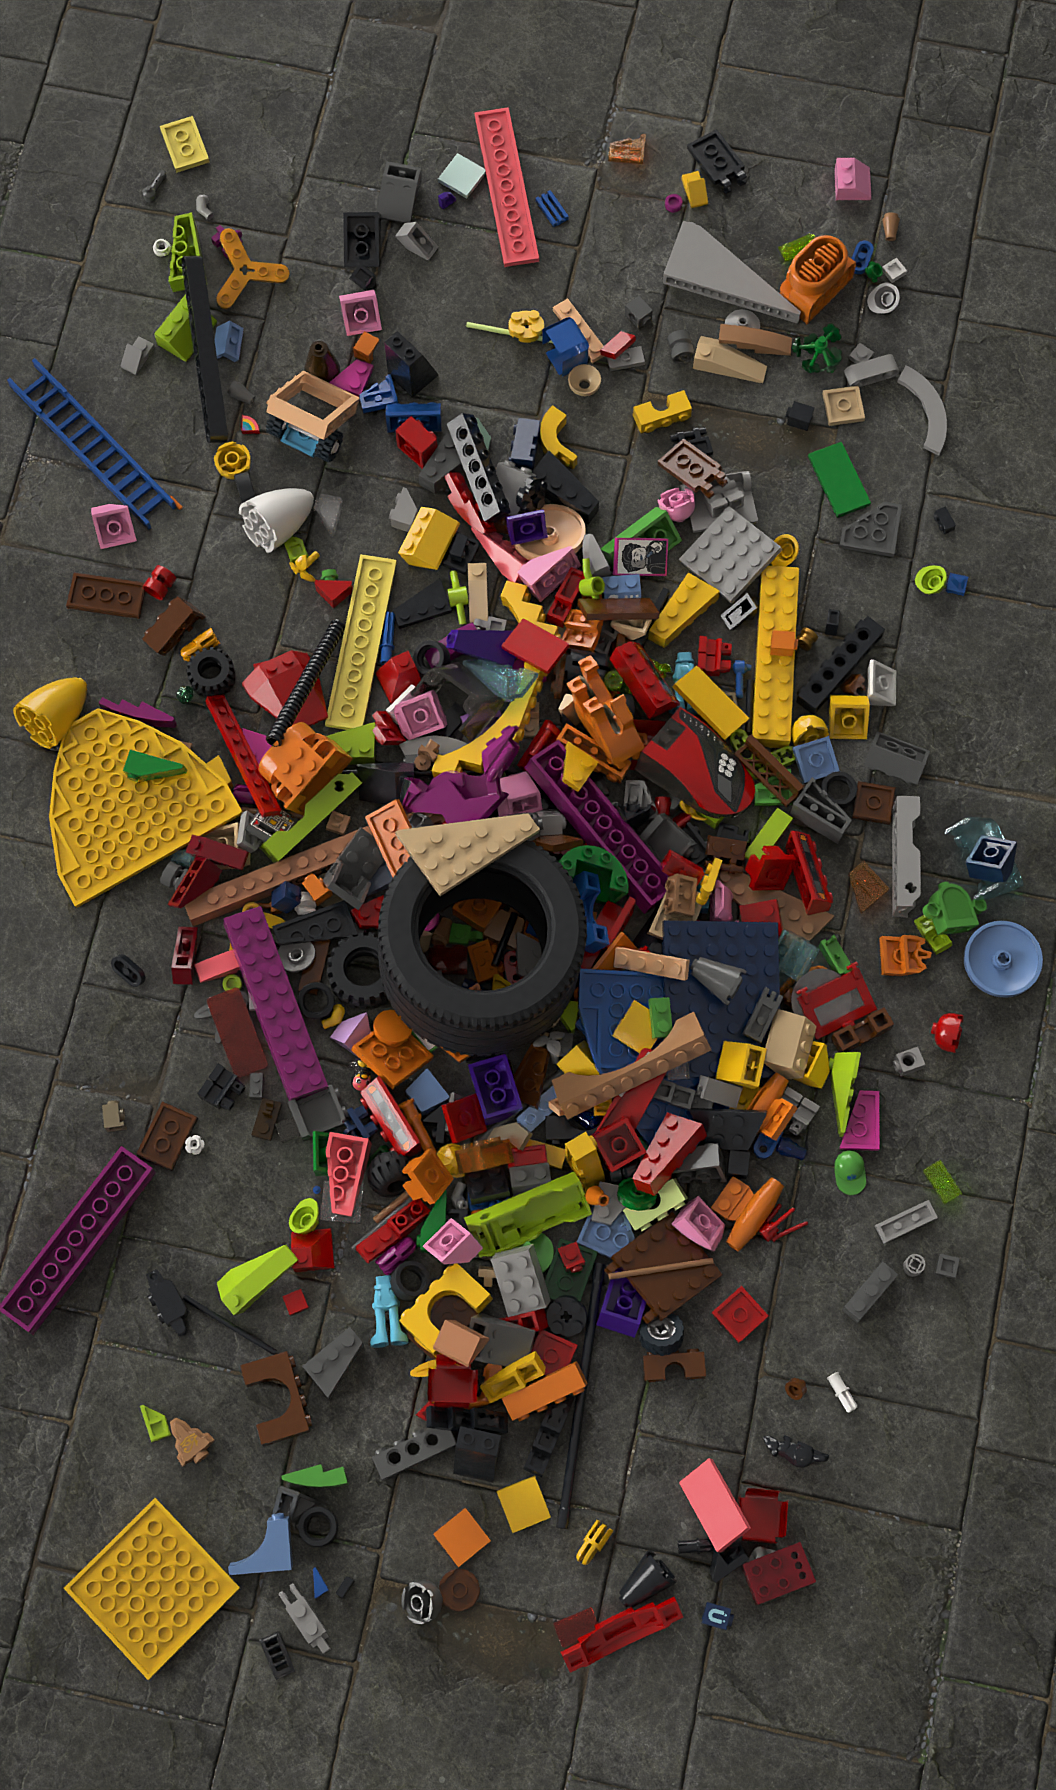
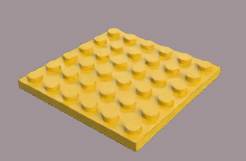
(151, 1588)

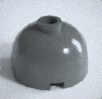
(422, 1601)

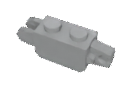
(306, 1620)

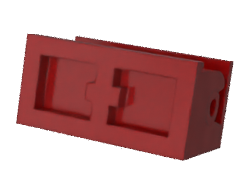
(677, 864)

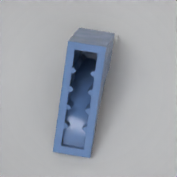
(274, 1552)

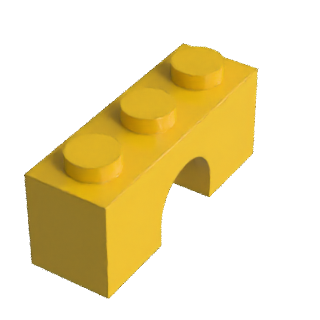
(649, 418)

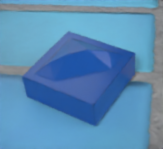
(956, 584)

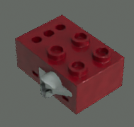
(777, 1572)

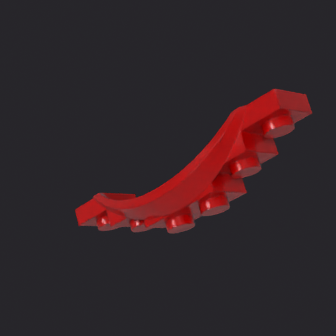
(620, 1631)

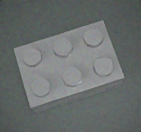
(520, 1280)

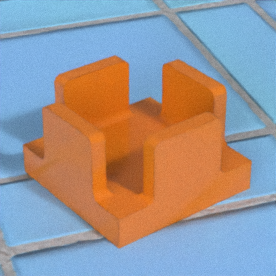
(427, 1177)

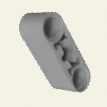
(871, 371)

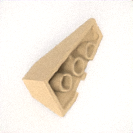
(727, 361)

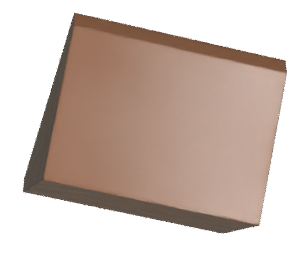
(459, 1342)

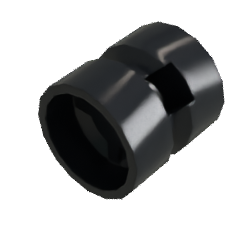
(623, 1173)

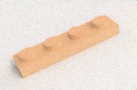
(566, 309)
(651, 963)

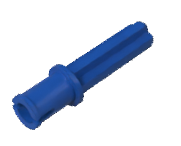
(387, 638)

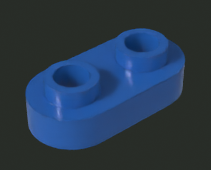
(860, 258)
(766, 1142)

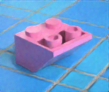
(522, 797)

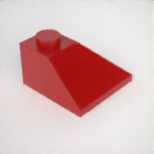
(398, 675)
(313, 1250)

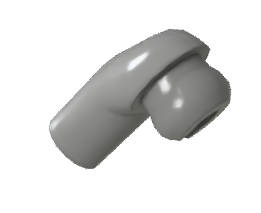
(201, 202)
(457, 1196)

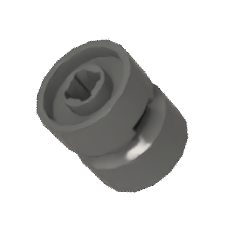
(681, 346)
(173, 875)

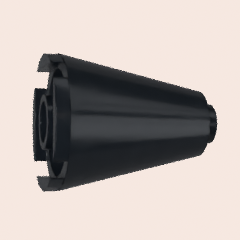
(646, 1581)

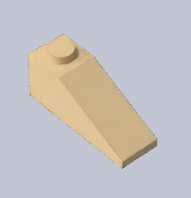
(477, 591)

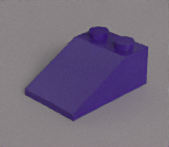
(621, 1307)

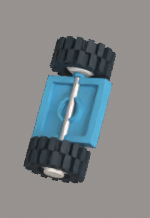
(304, 441)

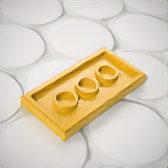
(710, 702)

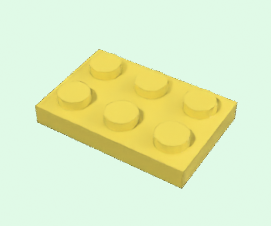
(184, 144)

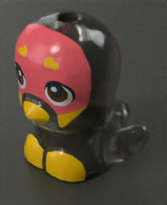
(361, 1076)

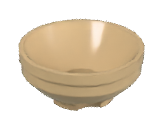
(584, 373)

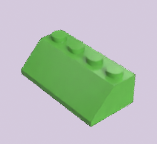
(652, 525)

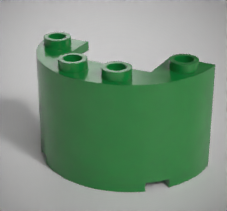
(596, 860)

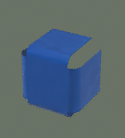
(570, 345)

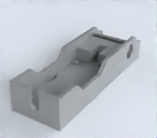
(905, 856)

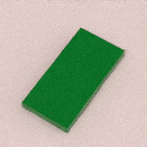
(839, 479)

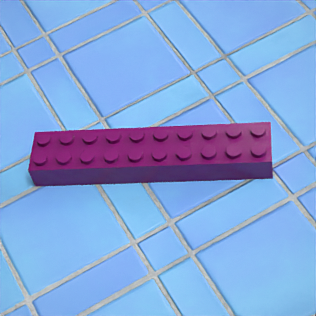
(600, 825)
(275, 1004)
(76, 1240)

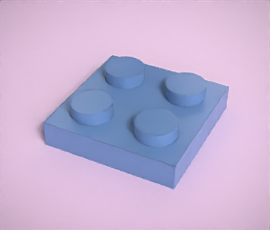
(815, 759)

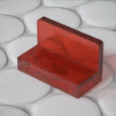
(575, 1626)

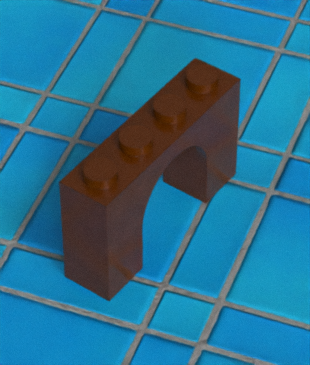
(294, 1420)

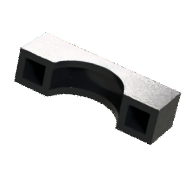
(561, 1131)

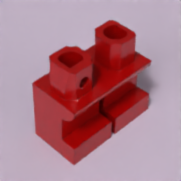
(710, 656)

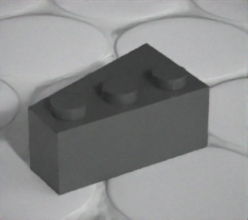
(820, 813)
(334, 1361)

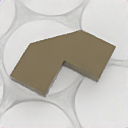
(515, 1132)

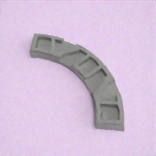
(932, 405)
(446, 744)

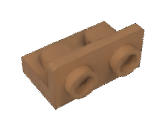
(680, 895)

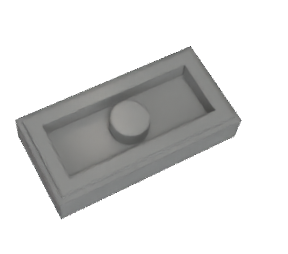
(629, 358)

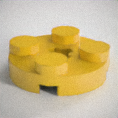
(529, 318)

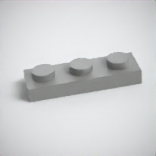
(906, 1221)

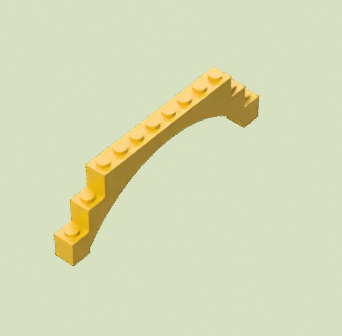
(469, 757)

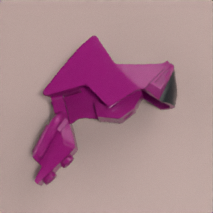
(465, 796)

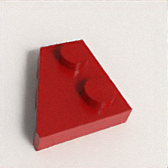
(368, 914)

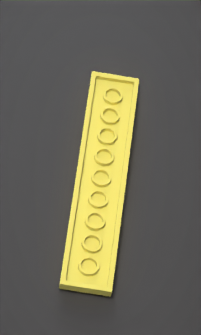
(361, 642)

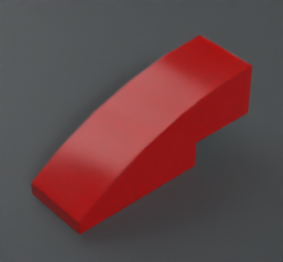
(565, 598)

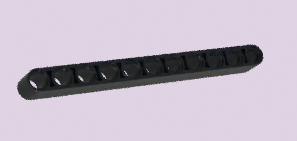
(204, 349)

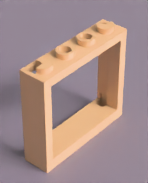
(345, 401)

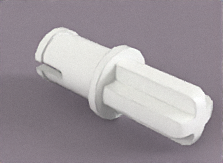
(842, 1392)

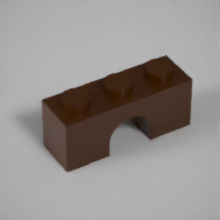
(868, 1029)
(691, 1362)

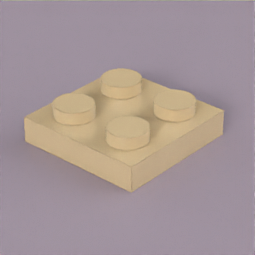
(843, 405)

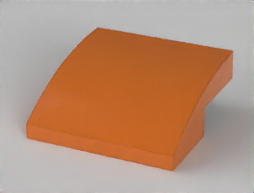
(581, 633)

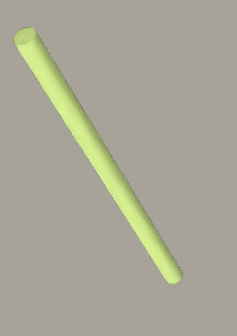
(493, 329)

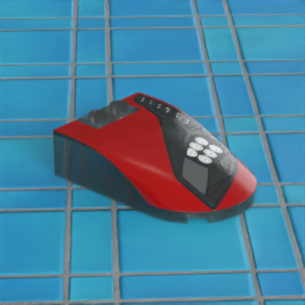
(697, 767)

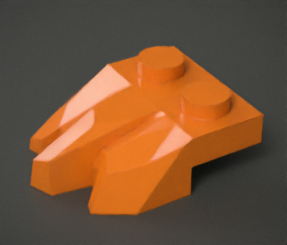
(902, 955)

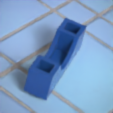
(589, 889)

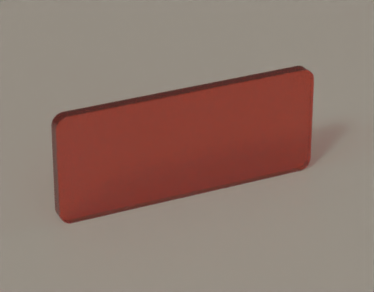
(237, 1032)

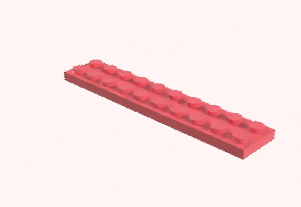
(506, 187)

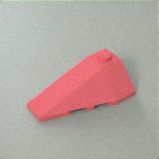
(502, 554)
(347, 1163)

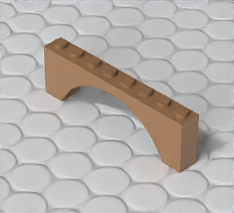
(583, 1092)

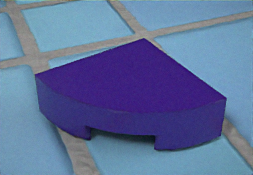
(446, 199)

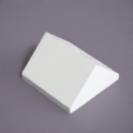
(881, 684)

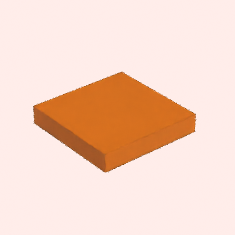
(462, 1537)

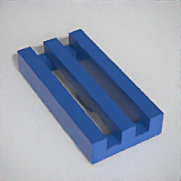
(544, 197)

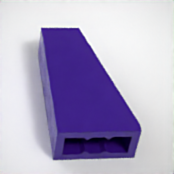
(481, 645)

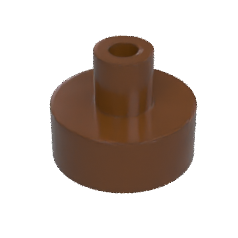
(796, 1388)

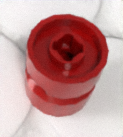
(160, 581)

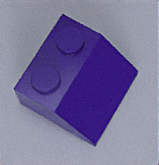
(526, 527)

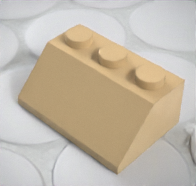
(789, 1044)

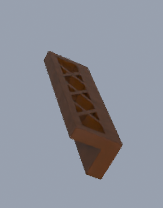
(774, 766)

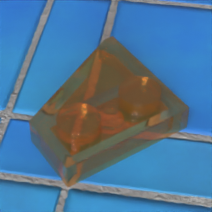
(866, 886)

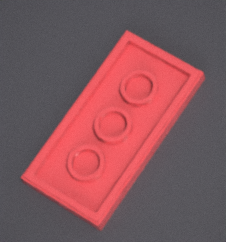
(714, 1505)

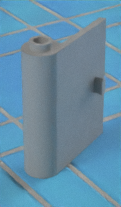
(701, 517)

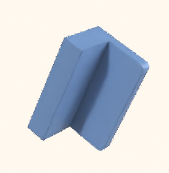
(228, 340)

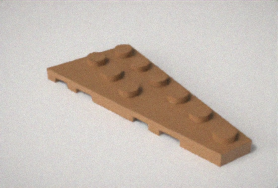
(791, 908)

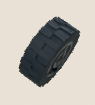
(665, 1342)

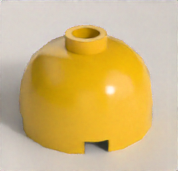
(232, 460)
(808, 729)

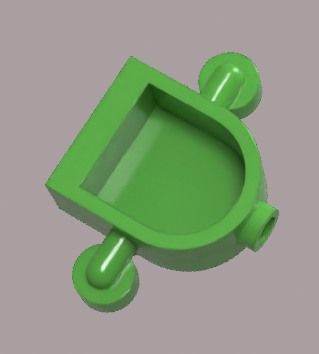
(953, 909)

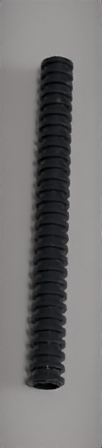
(306, 682)

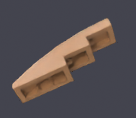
(752, 338)

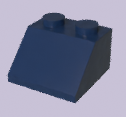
(992, 859)

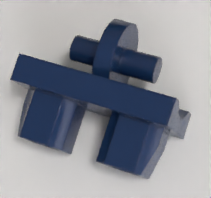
(356, 1116)

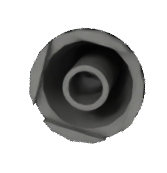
(718, 977)

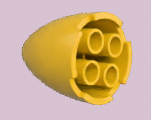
(51, 710)

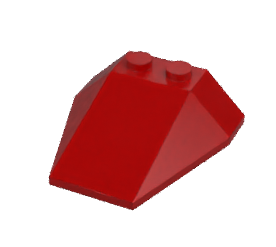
(274, 681)

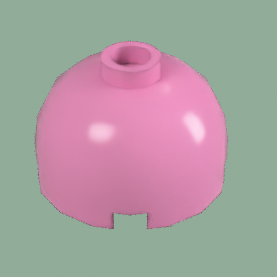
(678, 503)

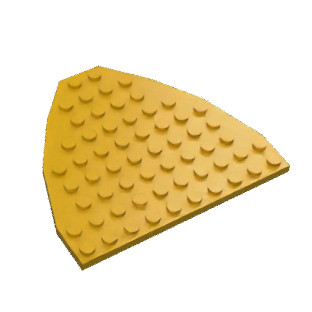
(119, 827)

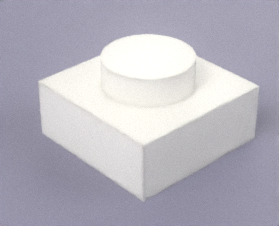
(894, 270)

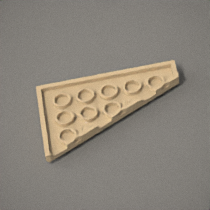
(460, 849)

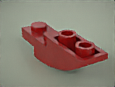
(465, 505)
(393, 1231)

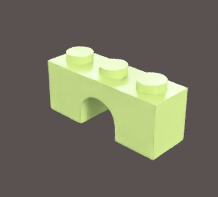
(671, 1197)

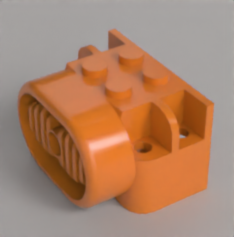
(817, 275)
(302, 765)

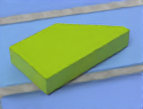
(295, 548)
(155, 1423)

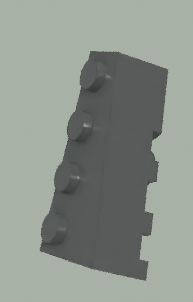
(703, 1164)

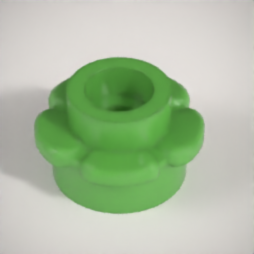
(329, 574)

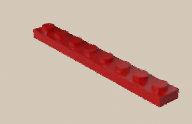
(243, 755)

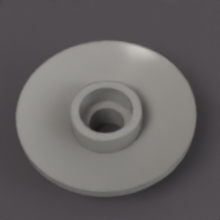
(746, 316)
(290, 952)

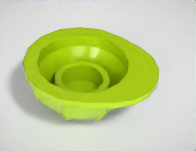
(931, 579)
(304, 1217)

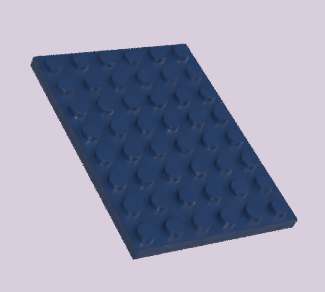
(737, 944)

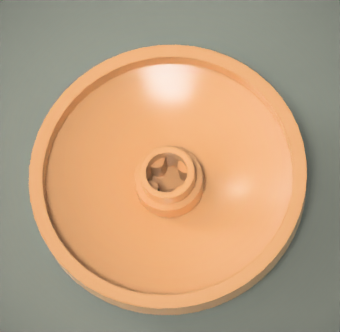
(564, 529)

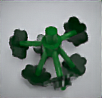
(819, 345)

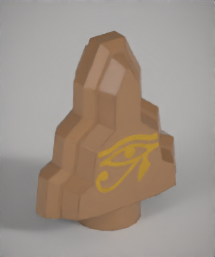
(190, 1442)

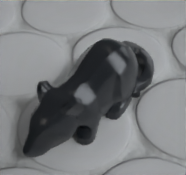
(797, 1454)

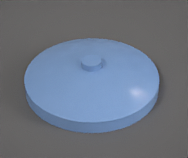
(1003, 959)

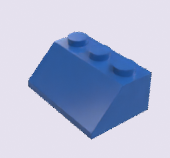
(427, 413)

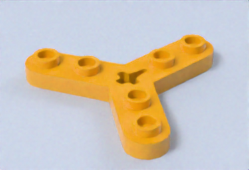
(237, 281)

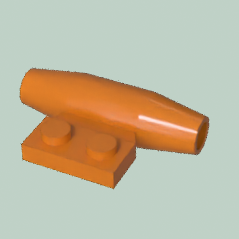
(778, 1110)
(747, 1209)

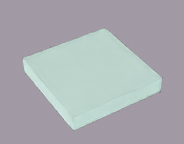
(462, 175)

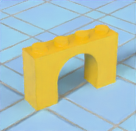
(453, 1282)

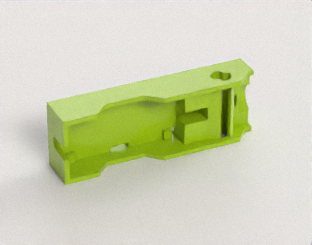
(315, 811)
(529, 1211)

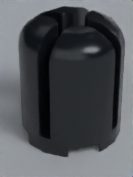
(573, 669)

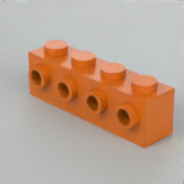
(590, 747)
(544, 1391)

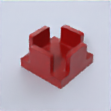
(771, 870)

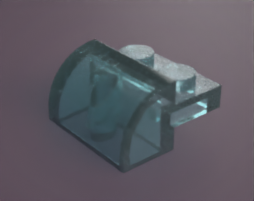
(795, 954)

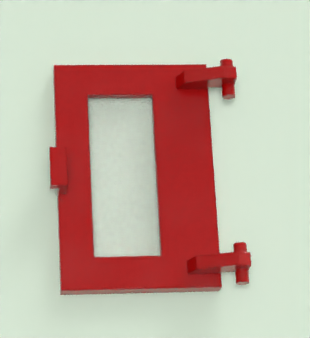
(837, 1002)

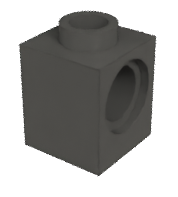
(638, 312)

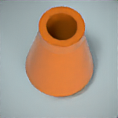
(596, 1196)

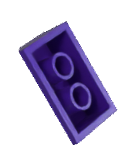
(495, 1089)

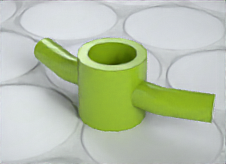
(590, 585)
(458, 597)

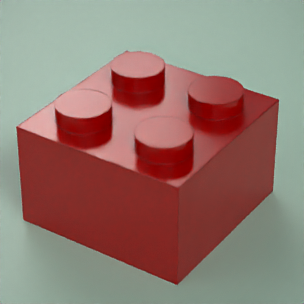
(416, 441)
(618, 1144)

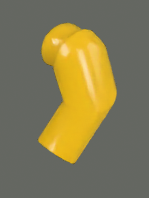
(336, 1017)

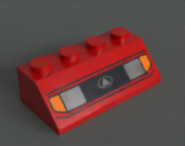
(643, 679)
(808, 873)
(389, 1118)

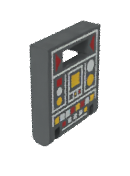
(273, 823)

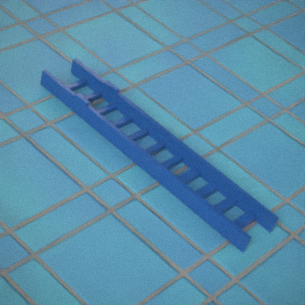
(115, 447)

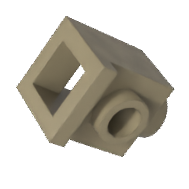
(113, 1117)

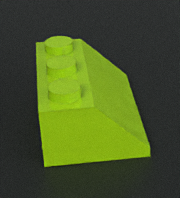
(175, 332)

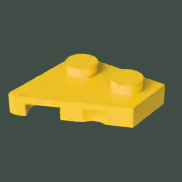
(577, 767)

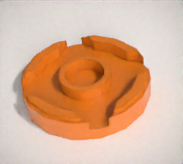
(390, 1028)

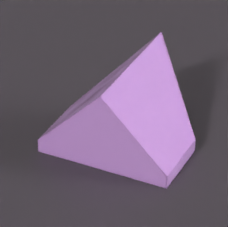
(351, 1031)

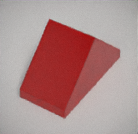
(334, 591)

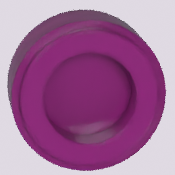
(673, 203)

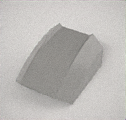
(598, 563)

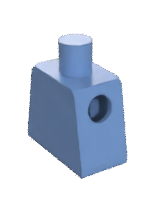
(427, 1093)

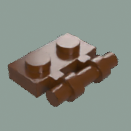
(726, 848)

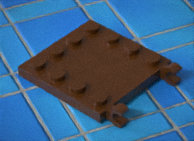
(666, 1289)

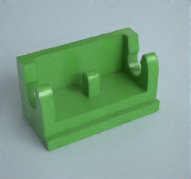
(834, 955)

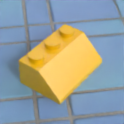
(428, 538)

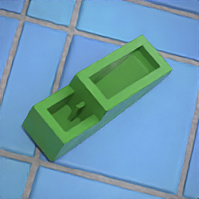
(316, 1477)

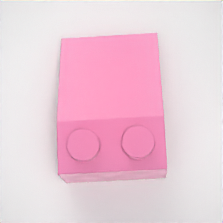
(548, 571)

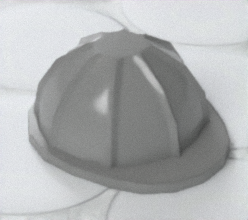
(884, 298)

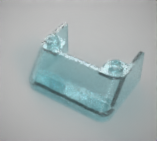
(966, 836)

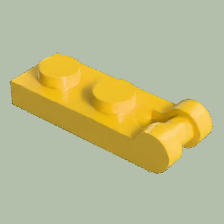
(708, 881)

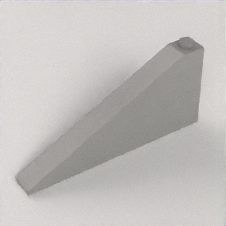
(710, 269)

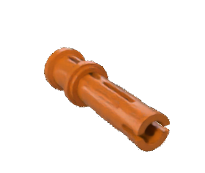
(414, 1119)

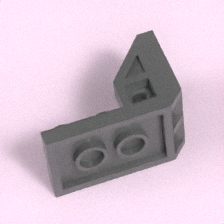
(354, 868)

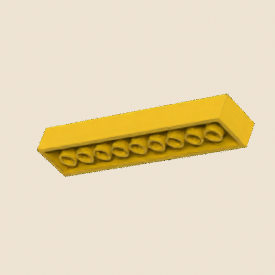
(772, 672)

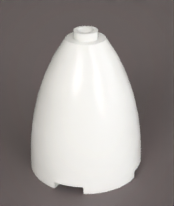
(275, 516)

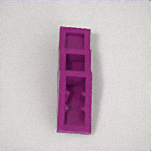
(143, 713)

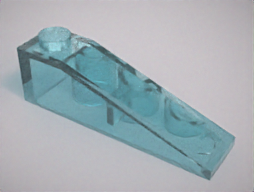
(502, 678)

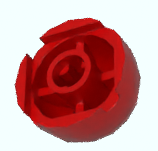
(948, 1031)

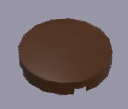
(459, 1589)

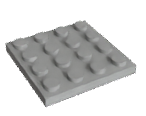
(730, 554)

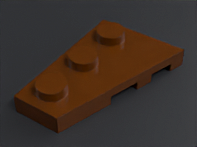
(531, 1075)

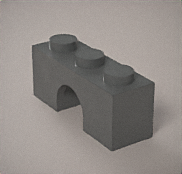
(869, 1292)

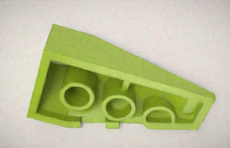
(842, 1076)
(248, 1281)

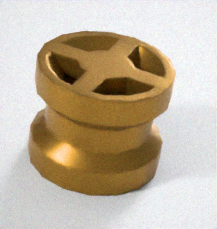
(806, 638)

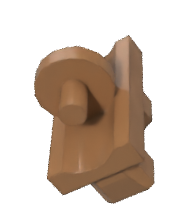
(426, 755)

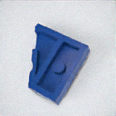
(378, 396)

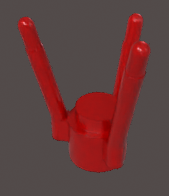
(770, 1230)

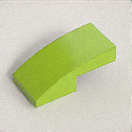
(937, 943)

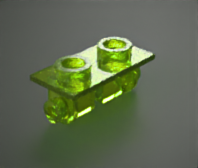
(791, 249)

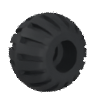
(386, 1174)

